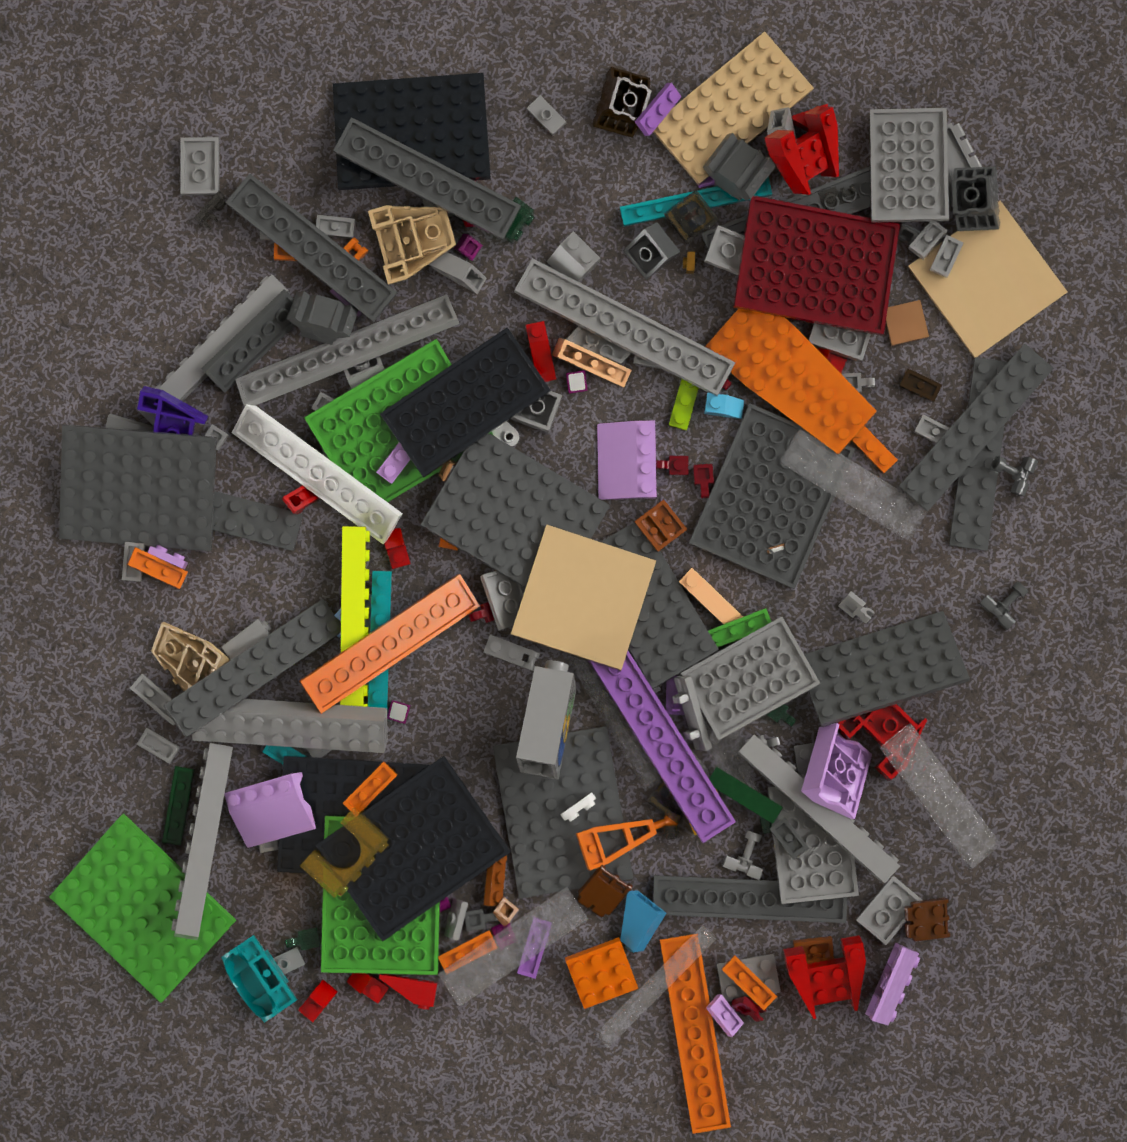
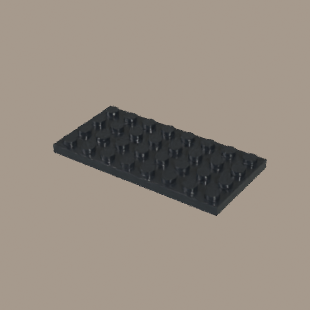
(465, 402)

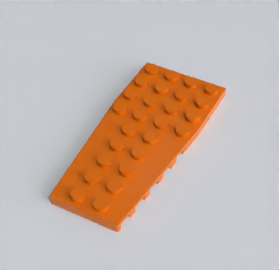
(792, 376)

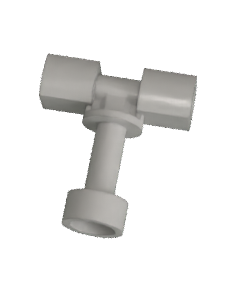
(743, 863)

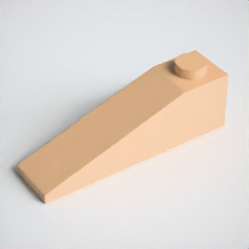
(591, 362)
(709, 597)

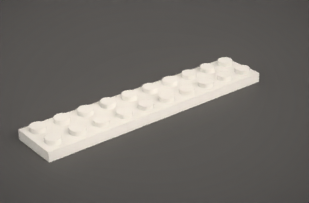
(316, 472)

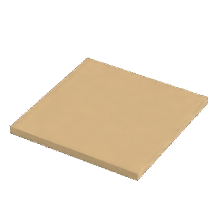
(992, 285)
(583, 597)

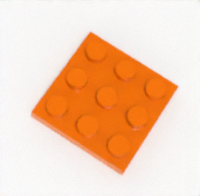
(601, 973)

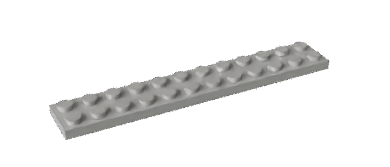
(624, 327)
(347, 352)

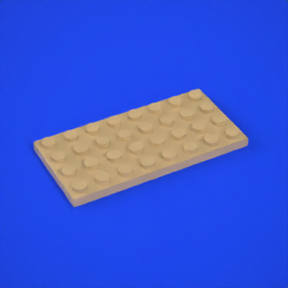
(732, 101)

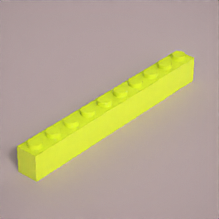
(354, 596)

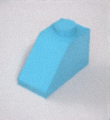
(724, 406)

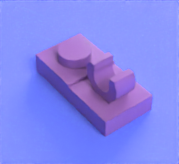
(671, 690)

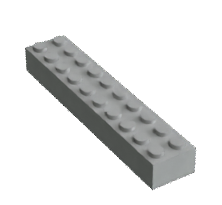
(299, 726)

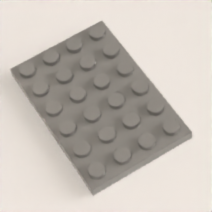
(909, 165)
(751, 678)
(819, 872)

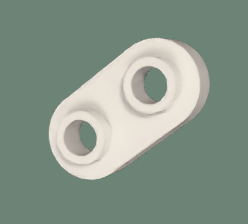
(505, 429)
(586, 803)

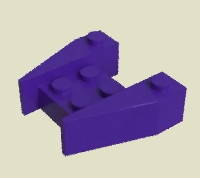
(170, 412)

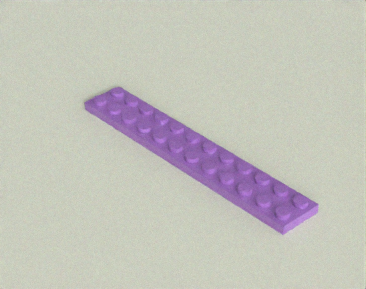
(665, 748)

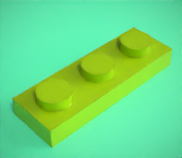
(683, 405)

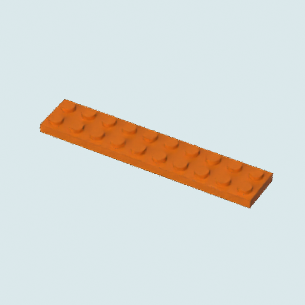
(389, 643)
(696, 1043)

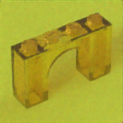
(335, 879)

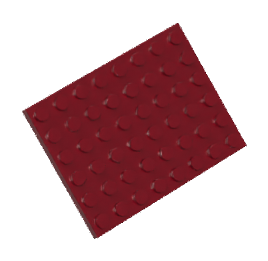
(816, 265)

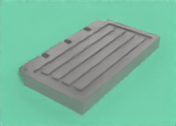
(958, 154)

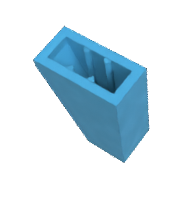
(639, 921)

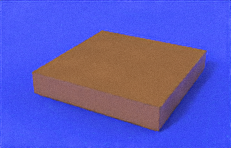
(906, 323)

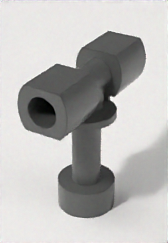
(1019, 474)
(1000, 608)

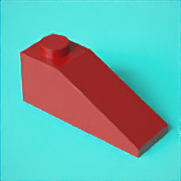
(541, 350)
(415, 990)

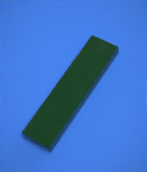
(745, 795)
(178, 805)

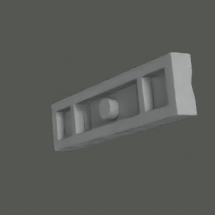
(688, 699)

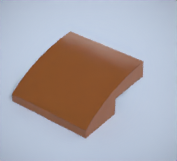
(660, 525)
(816, 948)

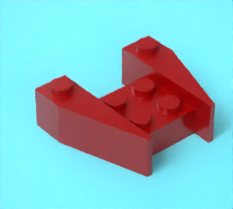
(809, 154)
(882, 726)
(828, 979)

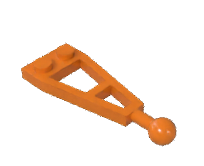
(592, 847)

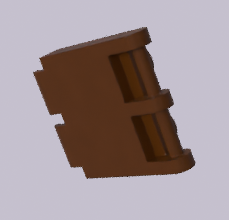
(603, 892)
(927, 919)

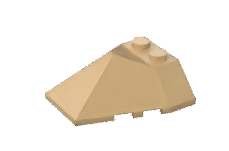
(410, 238)
(186, 655)

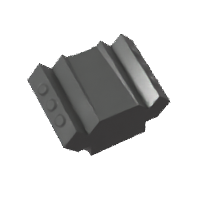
(738, 167)
(976, 198)
(322, 317)

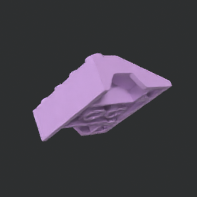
(626, 460)
(836, 772)
(270, 810)
(891, 984)

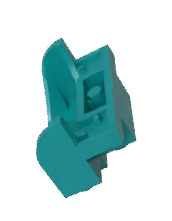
(258, 979)

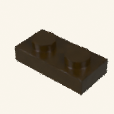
(920, 385)

